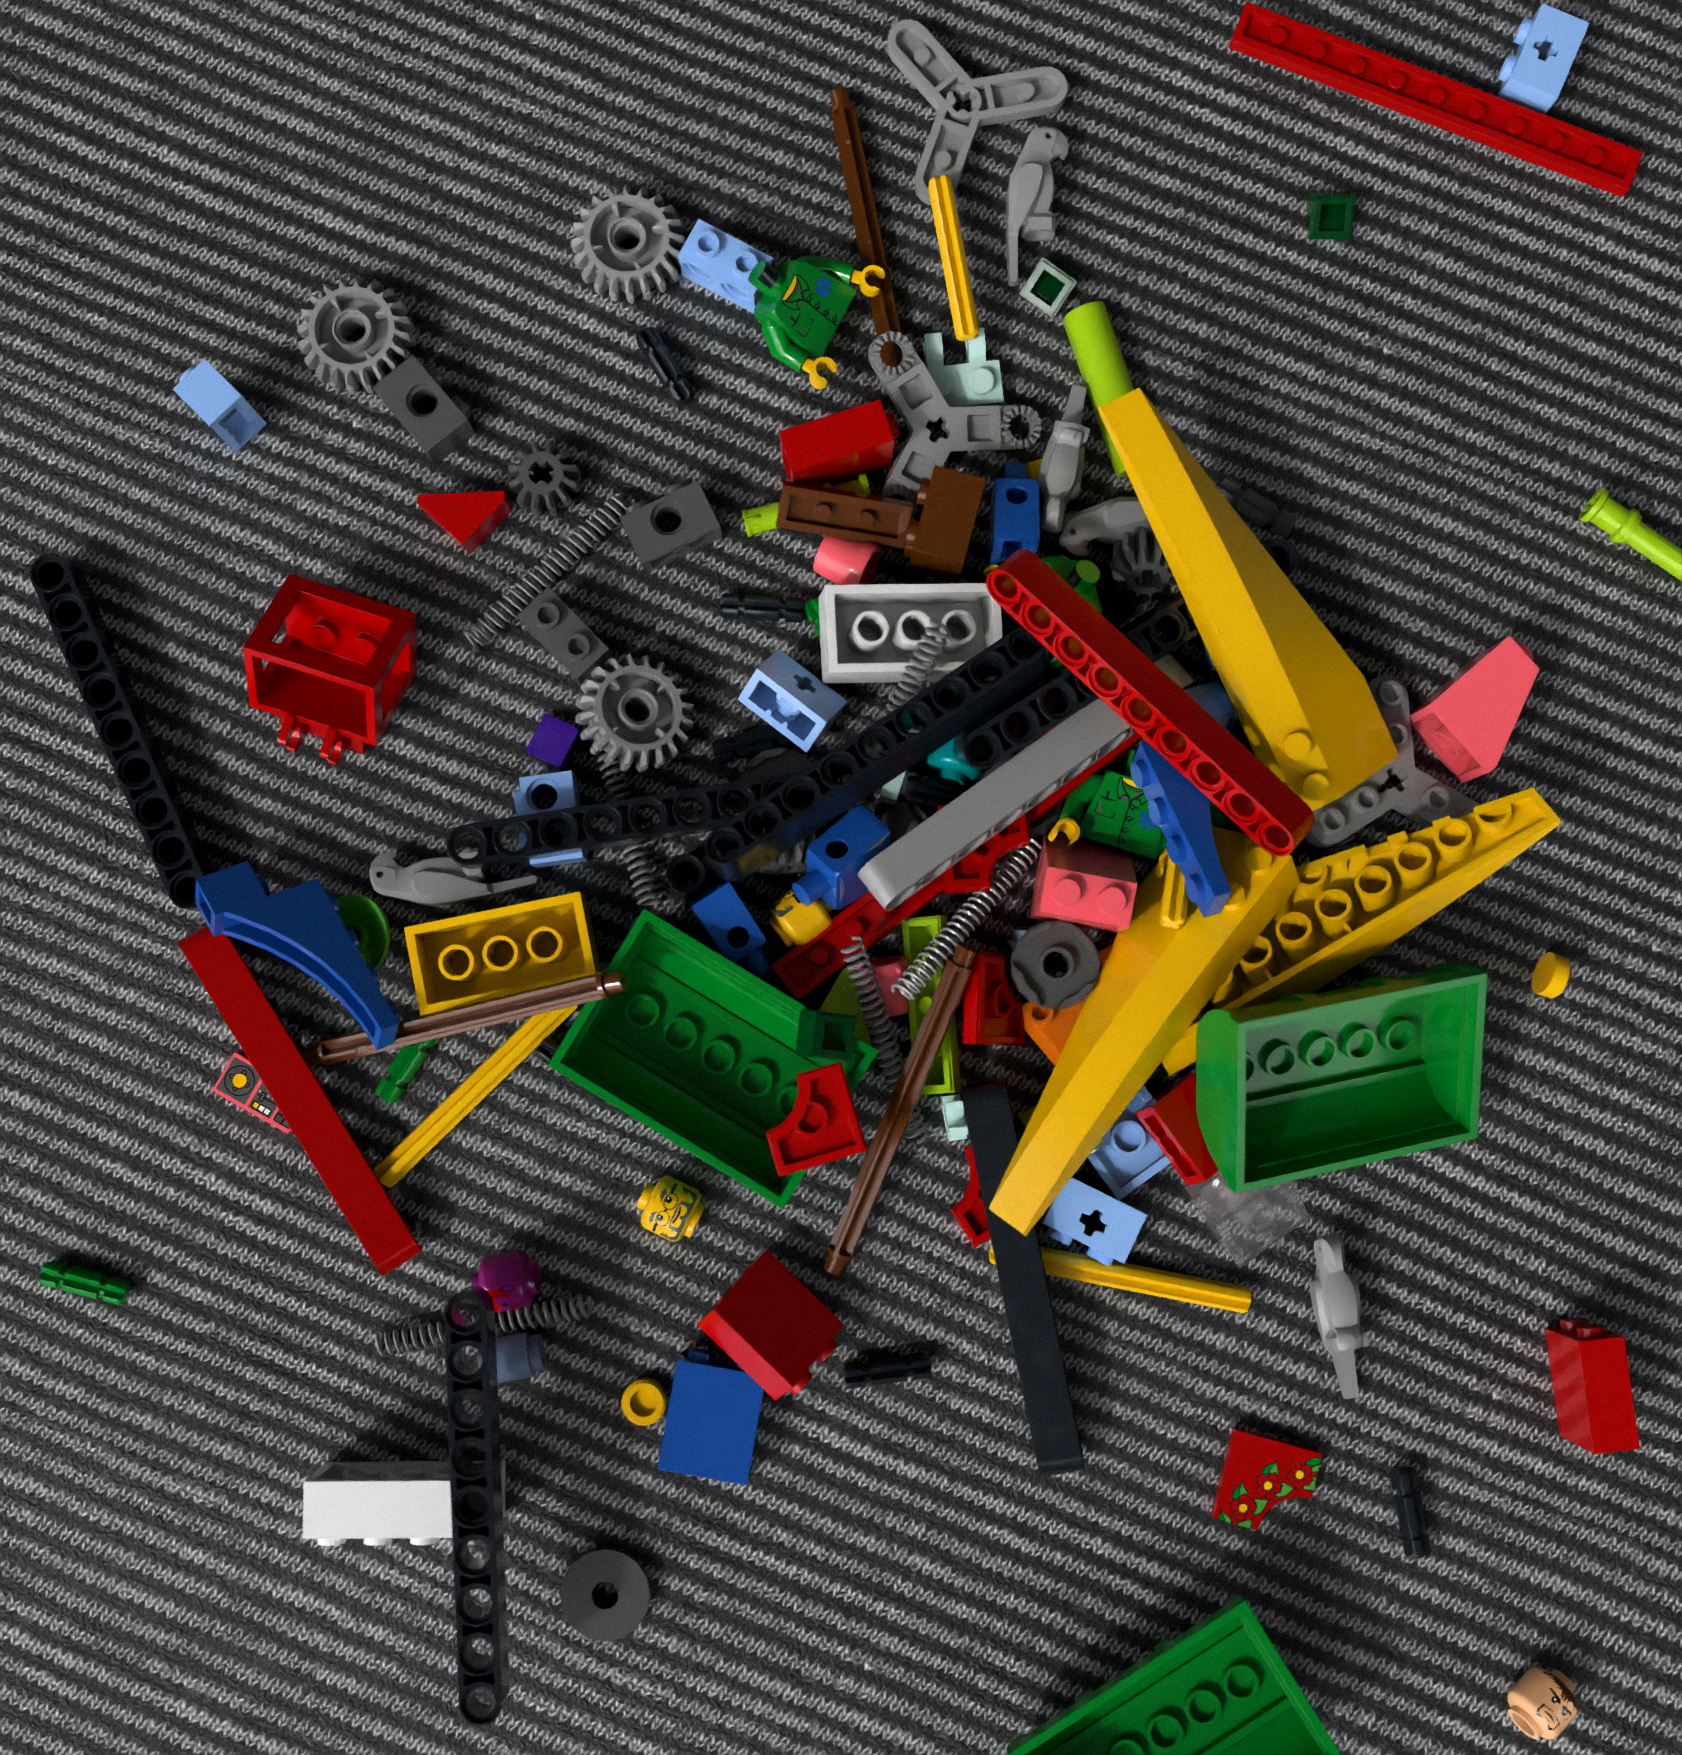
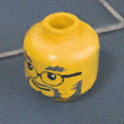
(796, 922)
(670, 1208)

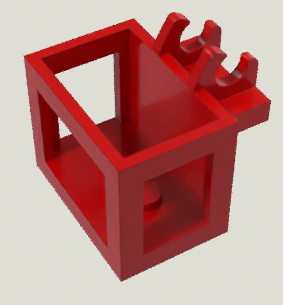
(335, 668)

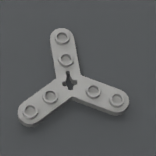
(992, 98)
(1415, 796)

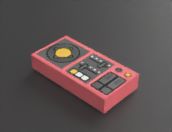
(244, 1088)

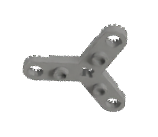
(922, 402)

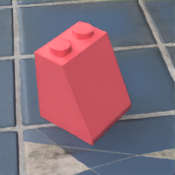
(1477, 709)
(1084, 885)

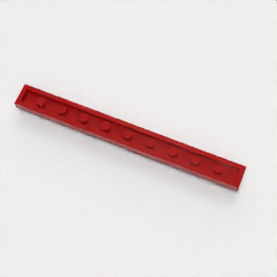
(1435, 99)
(821, 958)

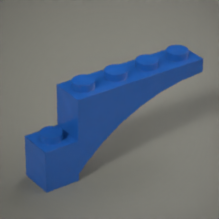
(1185, 810)
(304, 930)

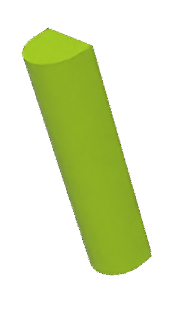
(1099, 363)
(946, 1068)

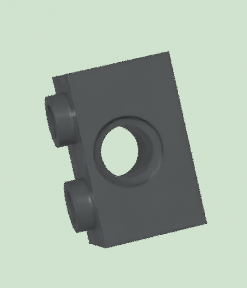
(407, 390)
(659, 547)
(564, 635)

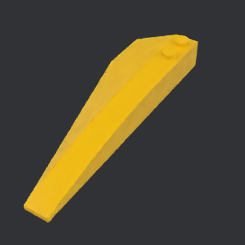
(1277, 660)
(1368, 899)
(1134, 1016)

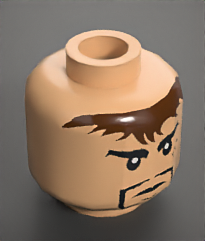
(1542, 1703)

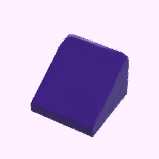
(554, 742)

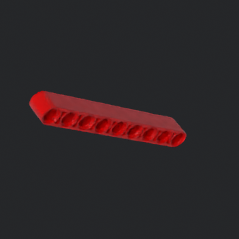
(1151, 702)
(301, 1099)

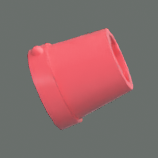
(847, 560)
(887, 972)

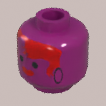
(509, 1279)

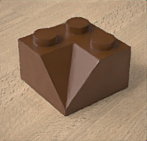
(943, 534)

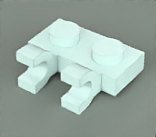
(968, 383)

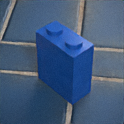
(711, 1419)

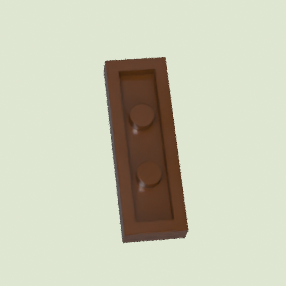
(843, 514)

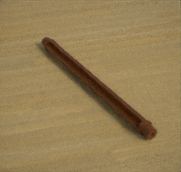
(865, 220)
(473, 1016)
(900, 1109)

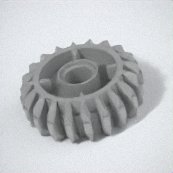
(623, 219)
(338, 317)
(620, 735)

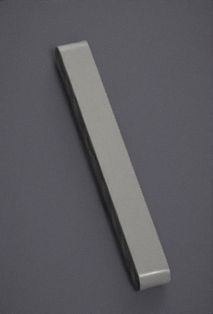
(1001, 798)

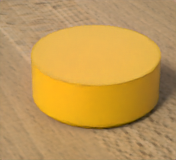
(1551, 975)
(644, 1401)

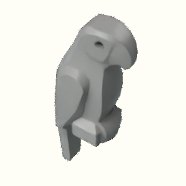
(1032, 193)
(1063, 463)
(1102, 523)
(438, 880)
(1338, 1310)

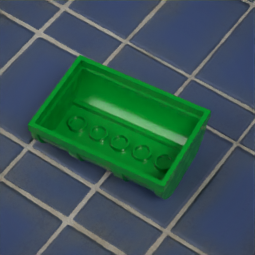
(697, 1053)
(1341, 1075)
(1195, 1695)

